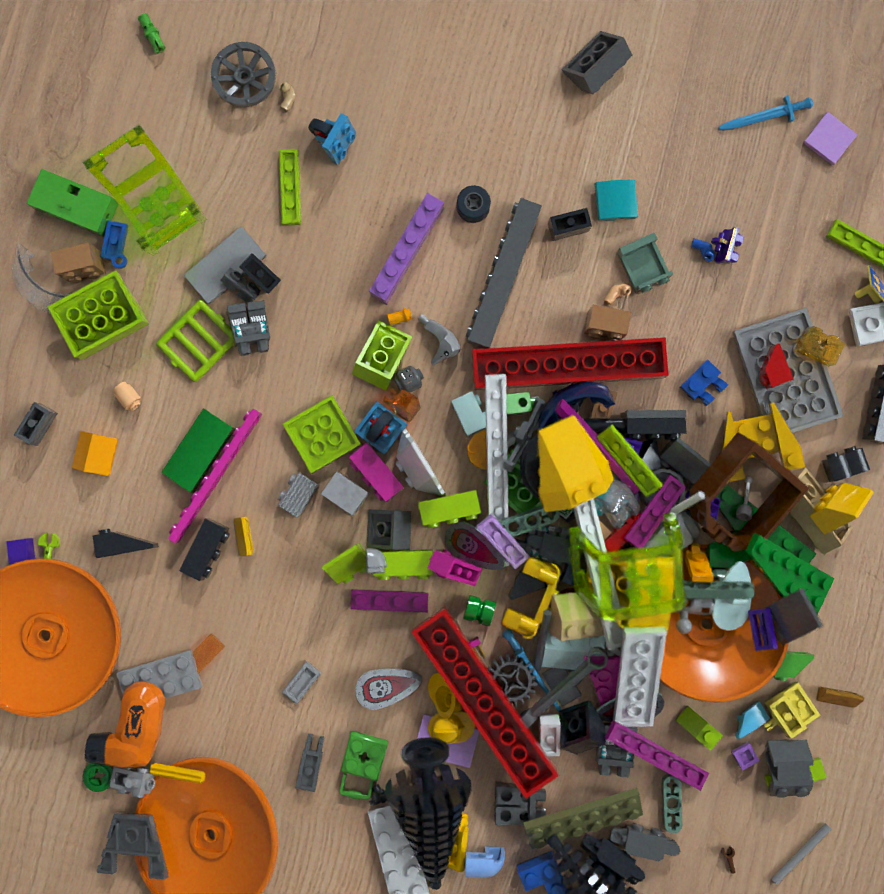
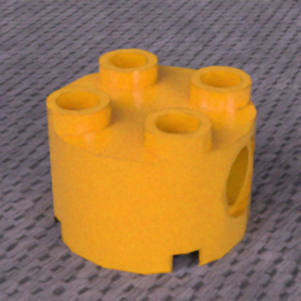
(477, 450)

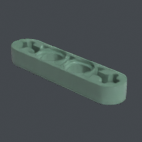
(524, 526)
(719, 589)

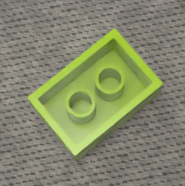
(449, 509)
(406, 564)

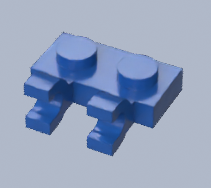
(701, 379)

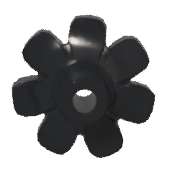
(378, 797)

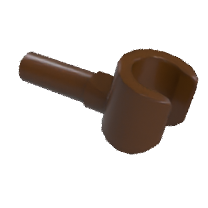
(729, 858)

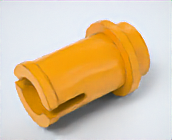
(400, 316)

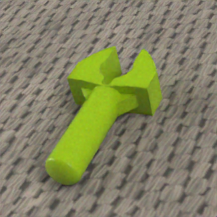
(48, 547)

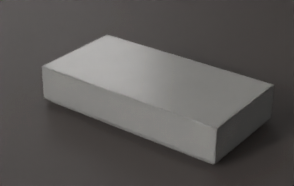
(301, 682)

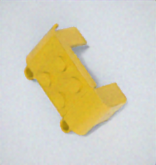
(666, 583)
(526, 624)

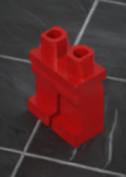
(615, 539)

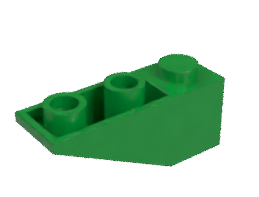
(723, 557)

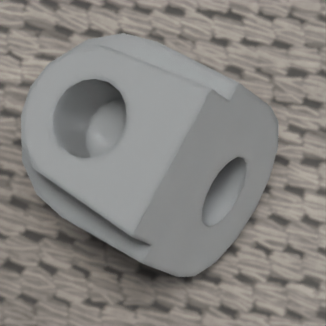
(374, 561)

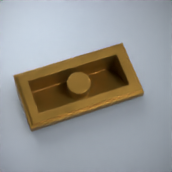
(839, 697)

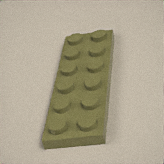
(584, 818)

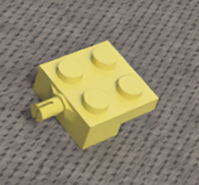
(791, 710)

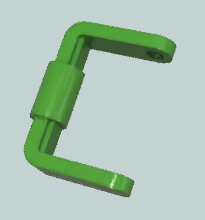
(355, 794)

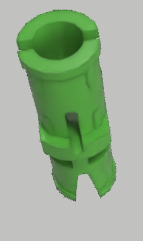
(151, 33)

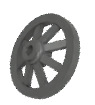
(242, 71)

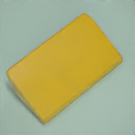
(243, 536)

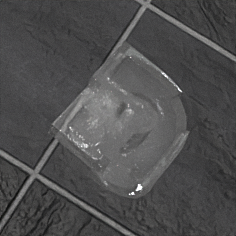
(617, 503)

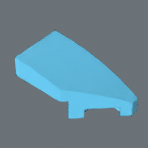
(751, 719)

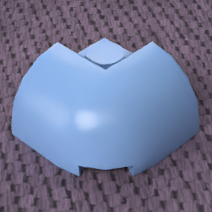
(484, 864)

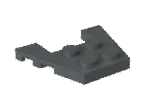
(133, 836)

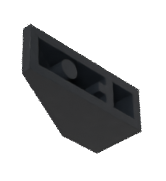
(116, 543)

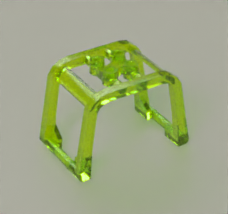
(188, 216)
(635, 582)

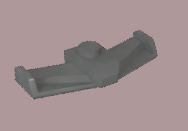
(523, 435)

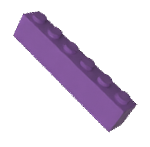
(406, 248)

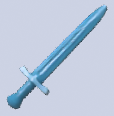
(782, 110)
(508, 635)

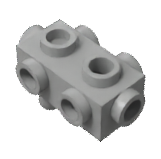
(131, 780)

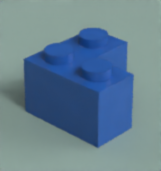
(541, 871)

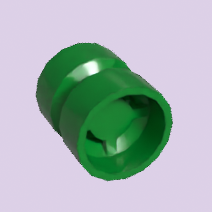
(479, 610)

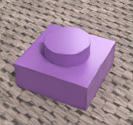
(745, 756)

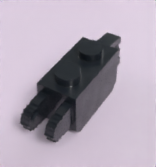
(553, 546)
(612, 859)

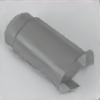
(689, 528)

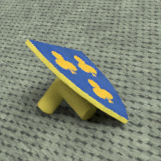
(874, 289)

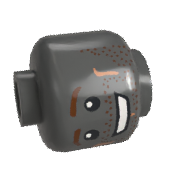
(409, 379)

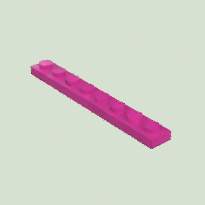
(210, 482)

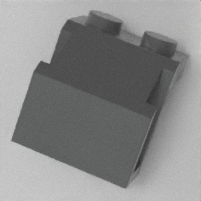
(789, 768)

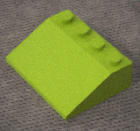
(97, 315)

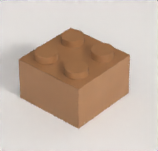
(78, 263)
(607, 323)

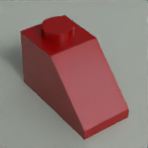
(775, 368)

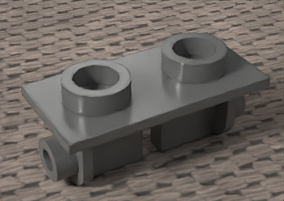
(247, 290)

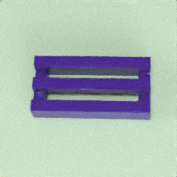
(766, 629)

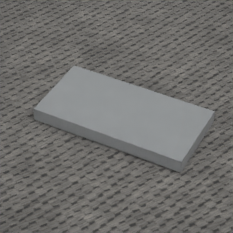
(230, 253)

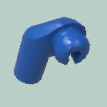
(705, 248)

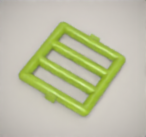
(188, 318)

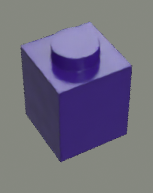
(20, 550)

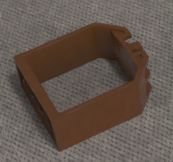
(768, 515)

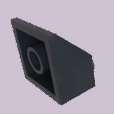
(581, 728)

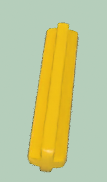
(177, 773)

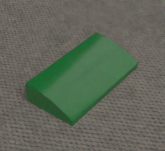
(198, 450)

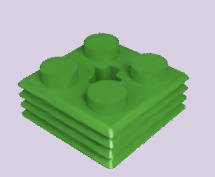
(354, 763)

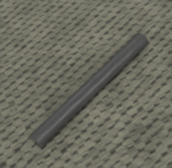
(542, 640)

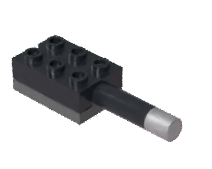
(644, 423)

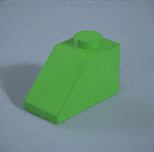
(793, 664)

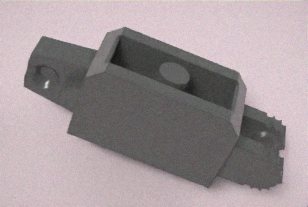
(644, 842)

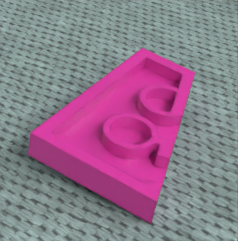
(605, 679)

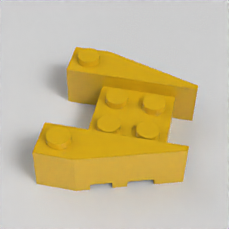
(770, 433)

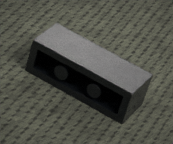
(205, 549)

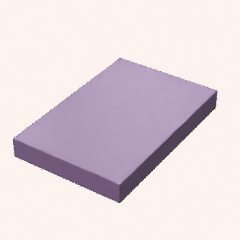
(459, 753)

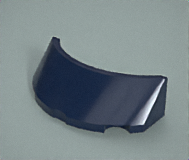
(573, 394)

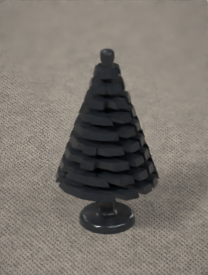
(429, 808)
(581, 878)

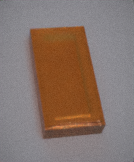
(207, 651)

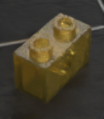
(809, 346)

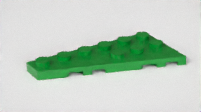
(732, 500)
(788, 571)

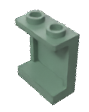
(644, 264)

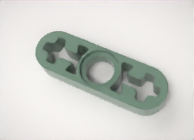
(676, 788)

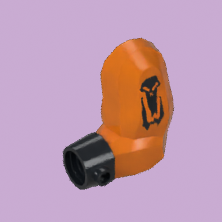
(135, 733)

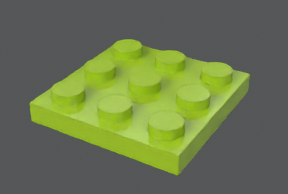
(321, 434)

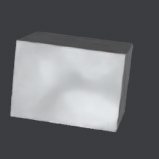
(345, 493)

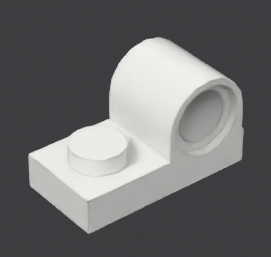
(550, 734)

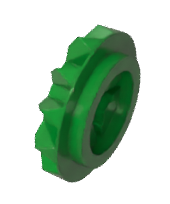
(95, 784)

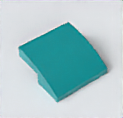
(616, 200)

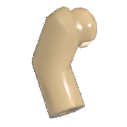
(288, 94)

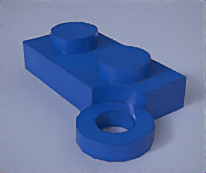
(114, 243)

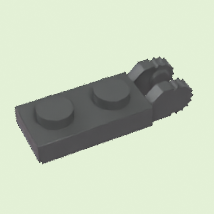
(310, 765)

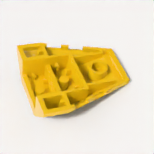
(570, 466)

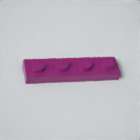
(653, 512)
(389, 600)

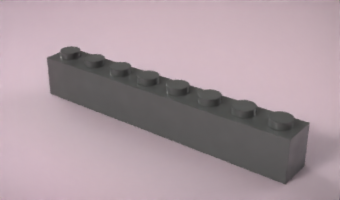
(504, 273)

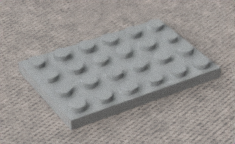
(807, 398)

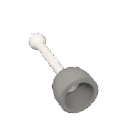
(744, 511)

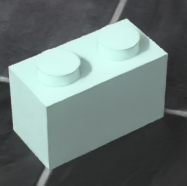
(469, 413)

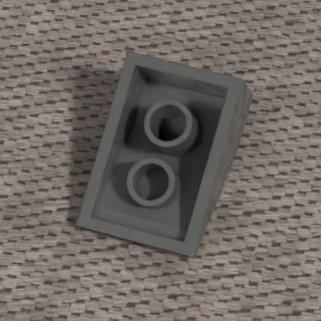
(793, 617)

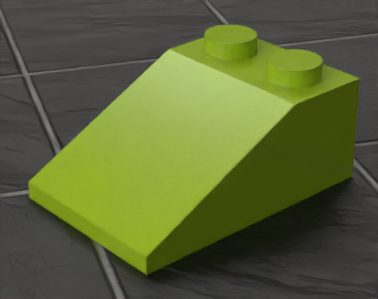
(381, 355)
(347, 564)

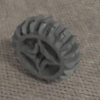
(515, 671)

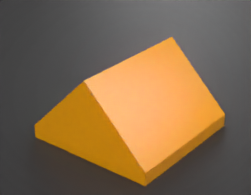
(95, 453)

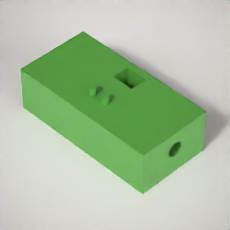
(72, 202)

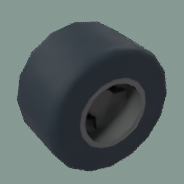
(473, 197)

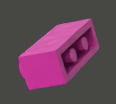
(375, 473)
(454, 568)

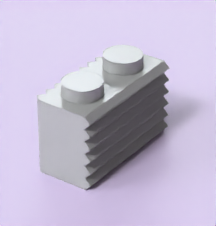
(298, 494)

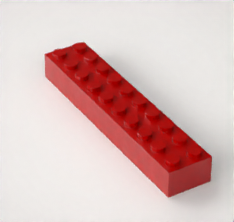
(572, 363)
(485, 702)

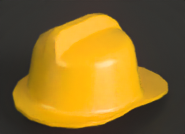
(442, 696)
(453, 729)

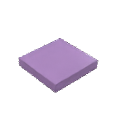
(830, 138)

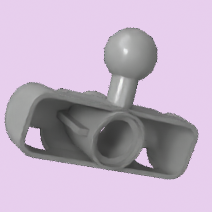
(683, 625)

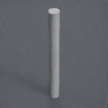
(818, 836)

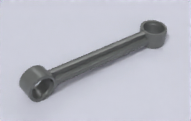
(530, 714)

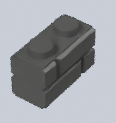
(35, 424)

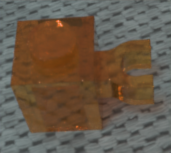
(404, 404)

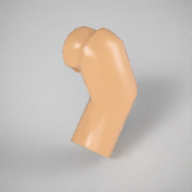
(617, 291)

